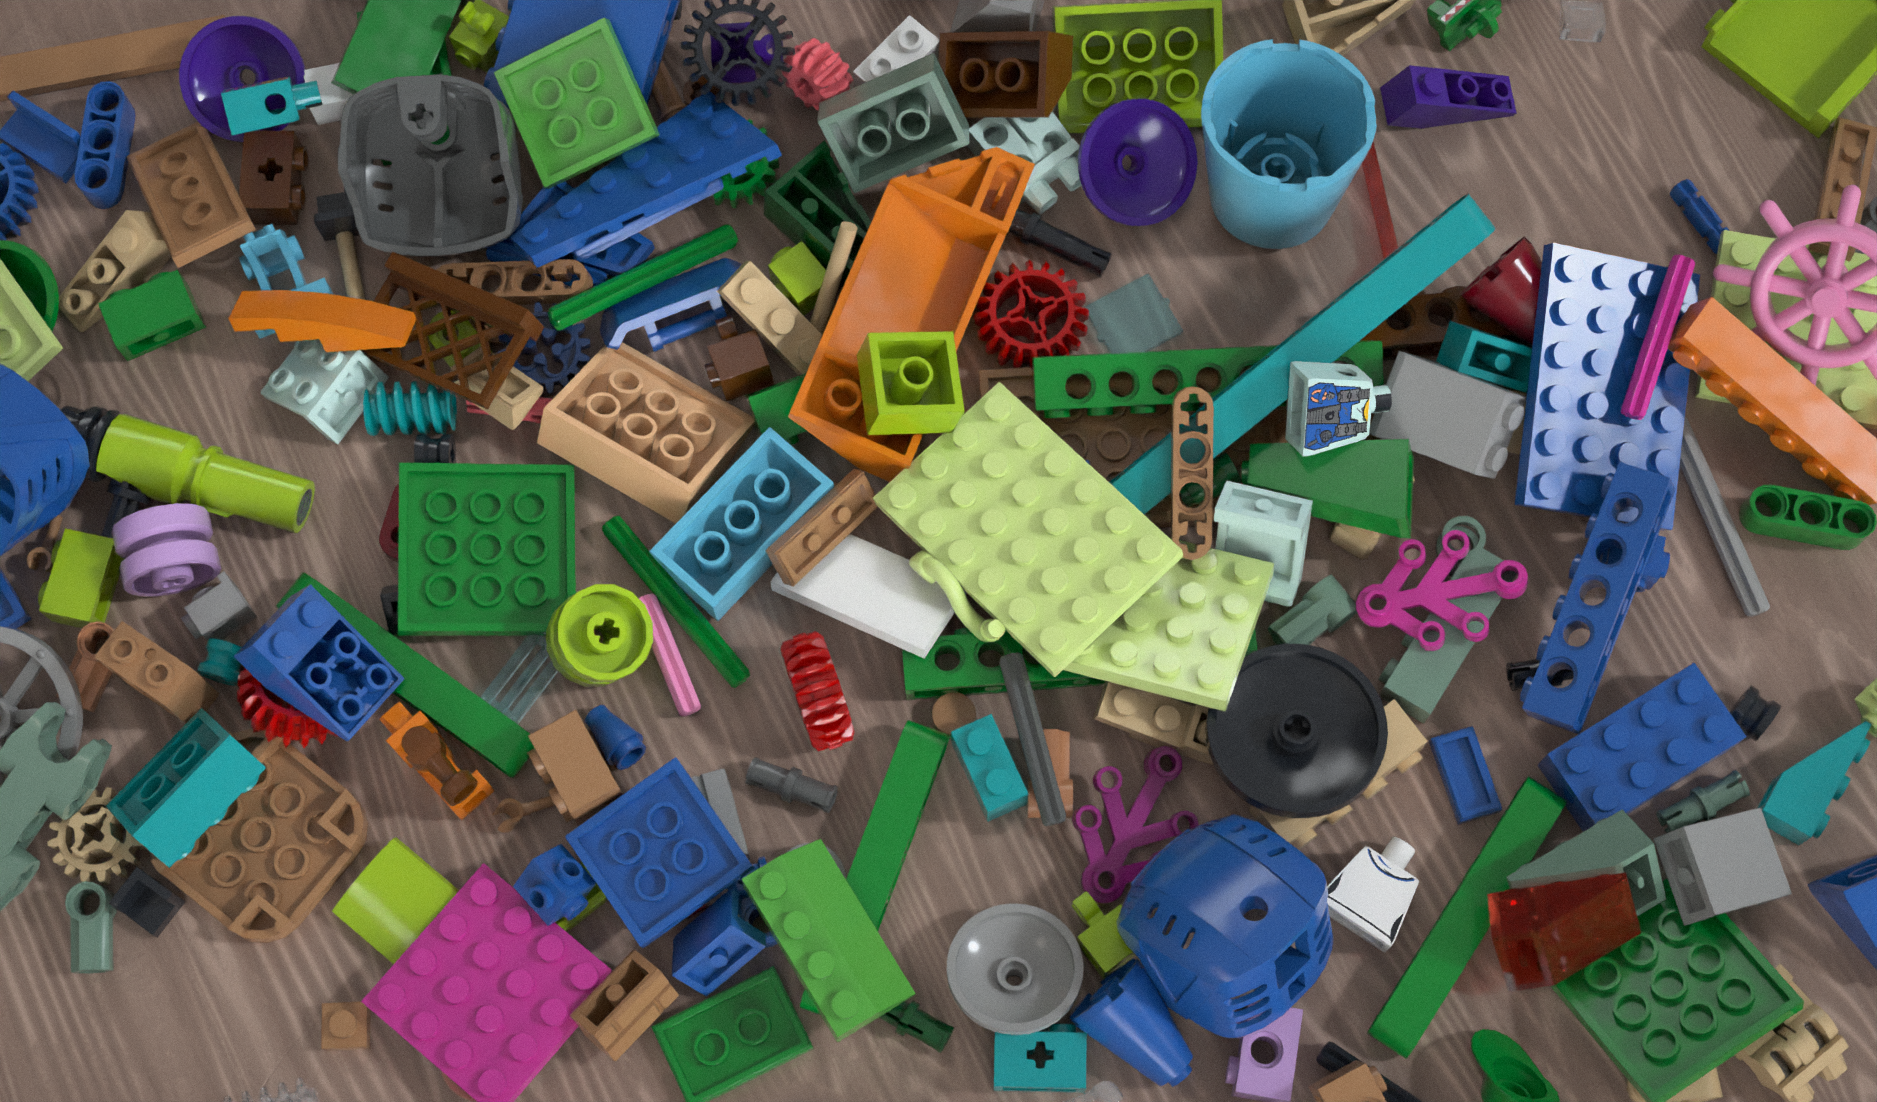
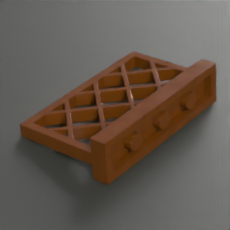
(468, 303)

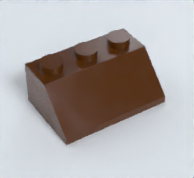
(1007, 71)

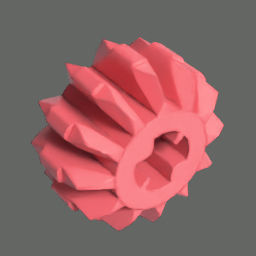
(816, 73)

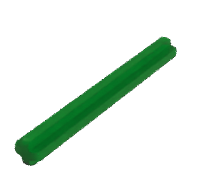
(642, 277)
(676, 601)

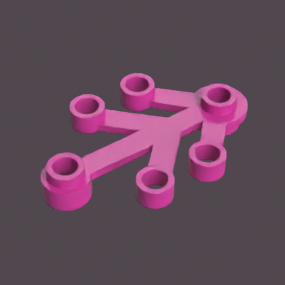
(1434, 593)

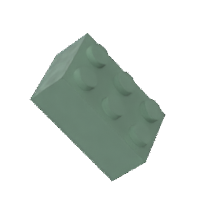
(893, 123)

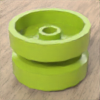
(625, 633)

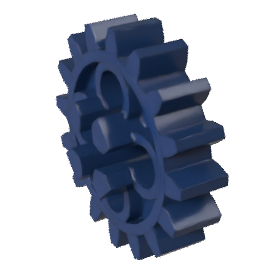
(568, 354)

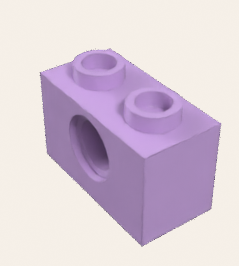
(1267, 1081)

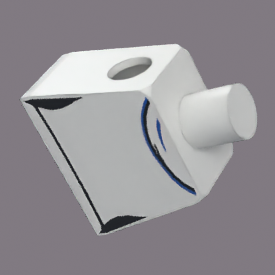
(1374, 893)

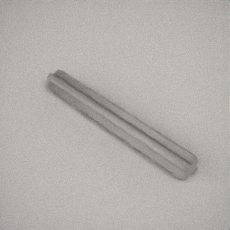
(1721, 526)

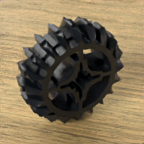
(714, 77)

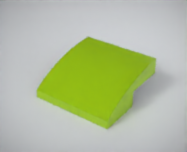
(394, 899)

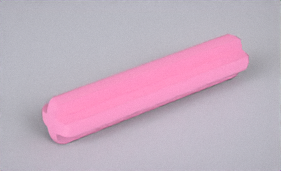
(670, 660)

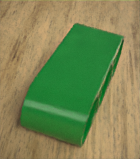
(1826, 510)

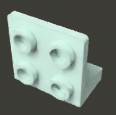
(324, 386)

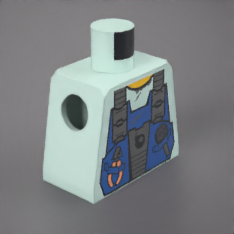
(1331, 405)

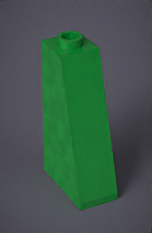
(1352, 484)

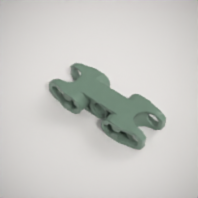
(35, 787)

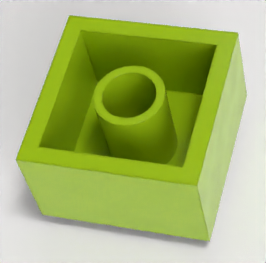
(910, 383)

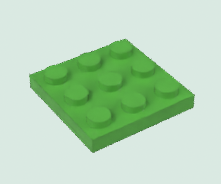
(576, 103)

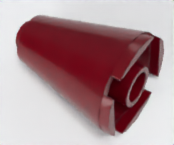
(1509, 290)

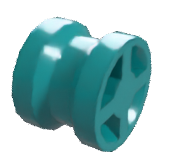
(220, 663)

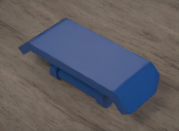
(667, 299)

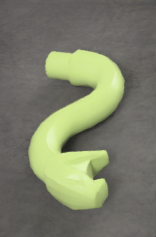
(933, 570)

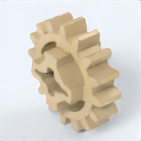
(86, 850)

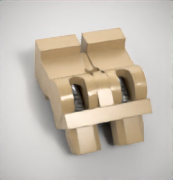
(1797, 1051)

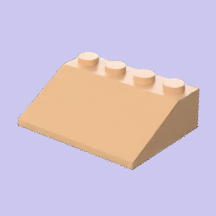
(644, 430)

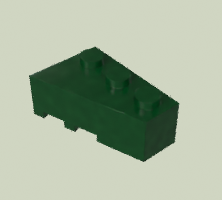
(813, 203)

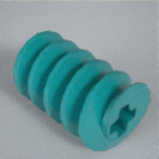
(409, 410)

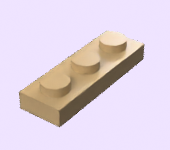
(772, 316)

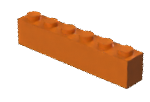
(1777, 399)

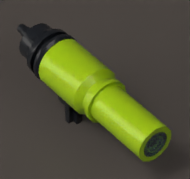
(174, 467)

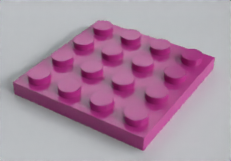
(487, 989)

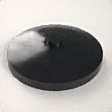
(1298, 732)

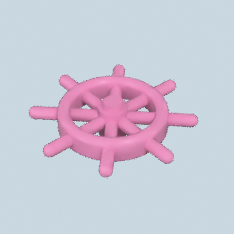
(1824, 294)

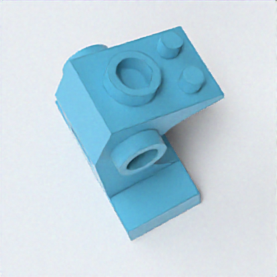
(273, 252)

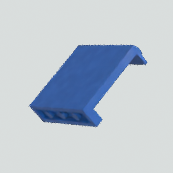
(638, 24)

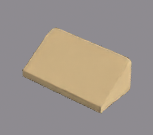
(513, 398)

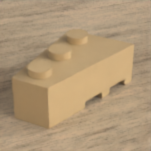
(1341, 23)

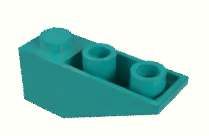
(1800, 795)

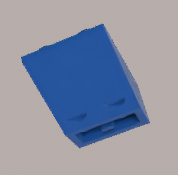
(320, 664)

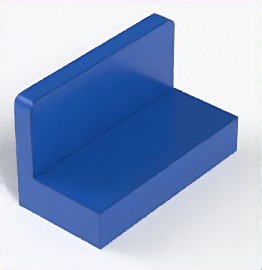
(41, 138)
(715, 945)

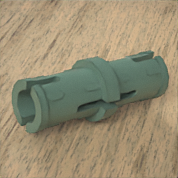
(1703, 802)

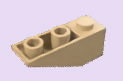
(123, 260)

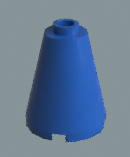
(1135, 1025)

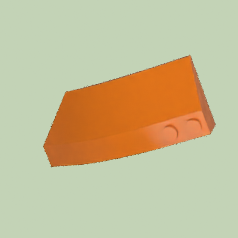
(912, 274)

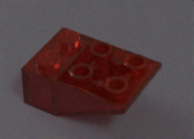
(1559, 927)

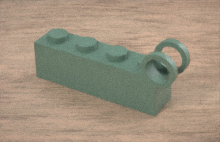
(1422, 674)

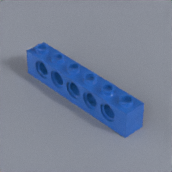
(1570, 705)

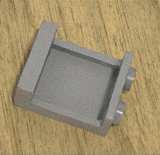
(1722, 865)

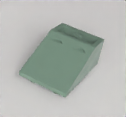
(1606, 848)

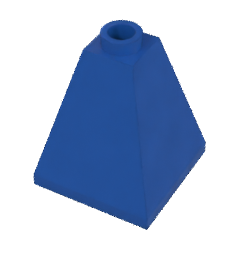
(1852, 903)

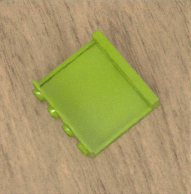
(1799, 53)

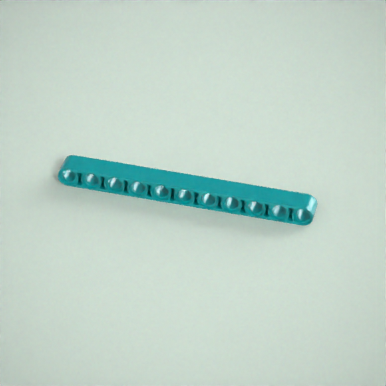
(1318, 340)

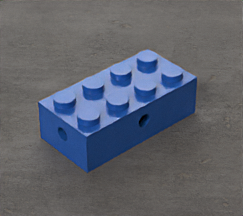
(1642, 748)

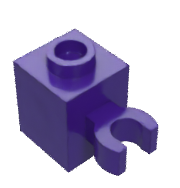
(740, 73)

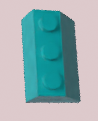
(185, 788)

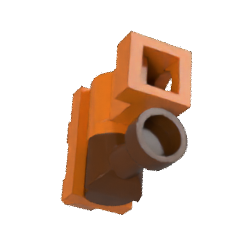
(424, 749)

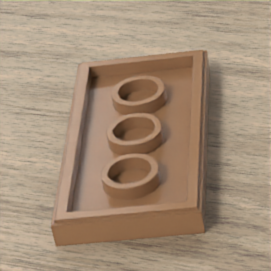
(190, 194)

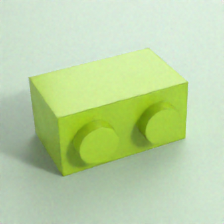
(80, 579)

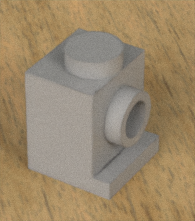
(218, 610)

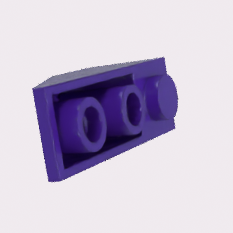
(1443, 97)

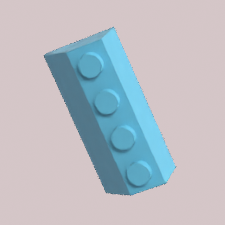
(724, 536)

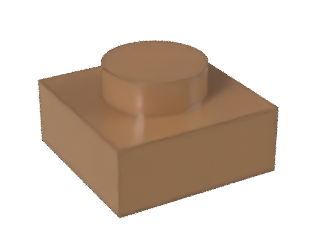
(345, 1026)

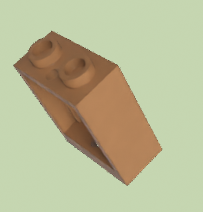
(156, 673)

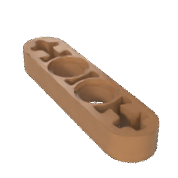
(514, 273)
(1196, 472)

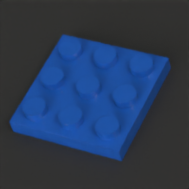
(659, 852)

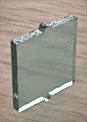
(1134, 318)

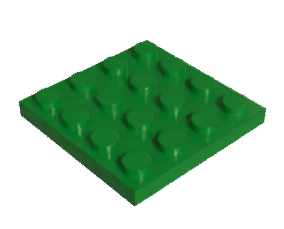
(484, 547)
(1678, 999)

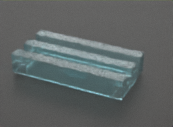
(510, 668)

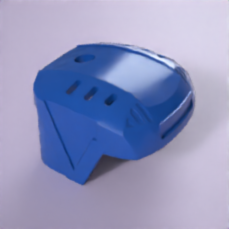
(38, 455)
(1208, 885)

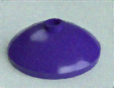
(219, 57)
(1160, 157)

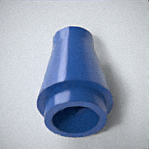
(616, 739)

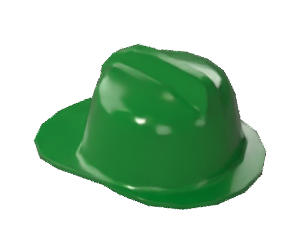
(1509, 1070)

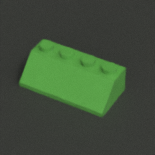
(827, 938)

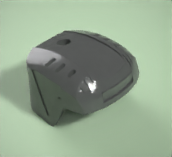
(439, 191)

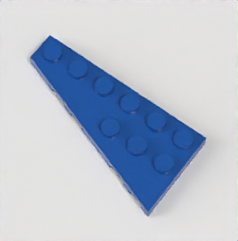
(690, 152)

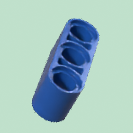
(97, 129)

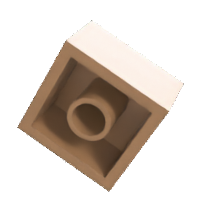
(573, 762)

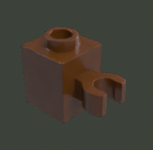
(737, 361)

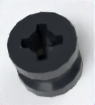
(435, 449)
(1754, 712)

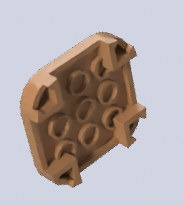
(274, 846)

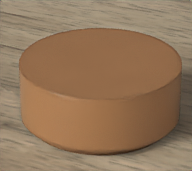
(952, 712)

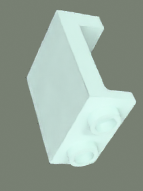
(1268, 529)

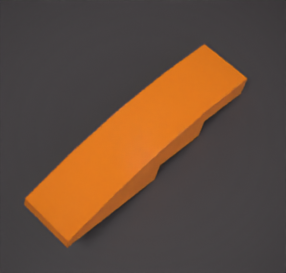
(336, 320)

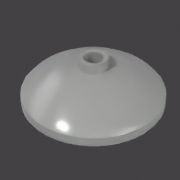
(1014, 943)

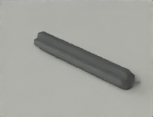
(1032, 739)

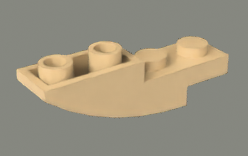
(1155, 719)

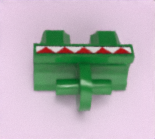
(1464, 20)

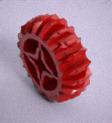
(1021, 283)
(817, 691)
(274, 714)

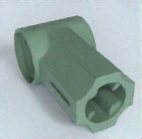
(1322, 610)
(90, 933)

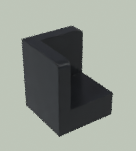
(335, 215)
(147, 902)

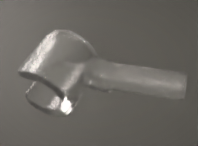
(1102, 1092)

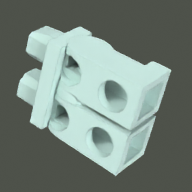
(1037, 141)

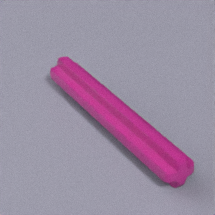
(1657, 337)

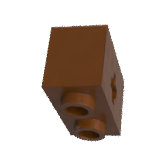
(272, 176)

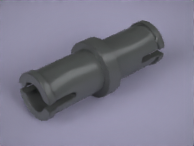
(791, 785)

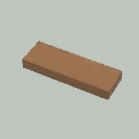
(822, 527)

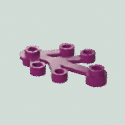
(1129, 829)

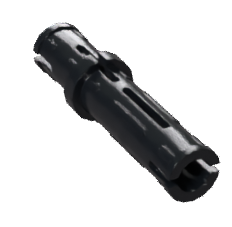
(1058, 242)

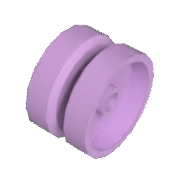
(166, 549)

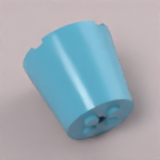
(1283, 139)

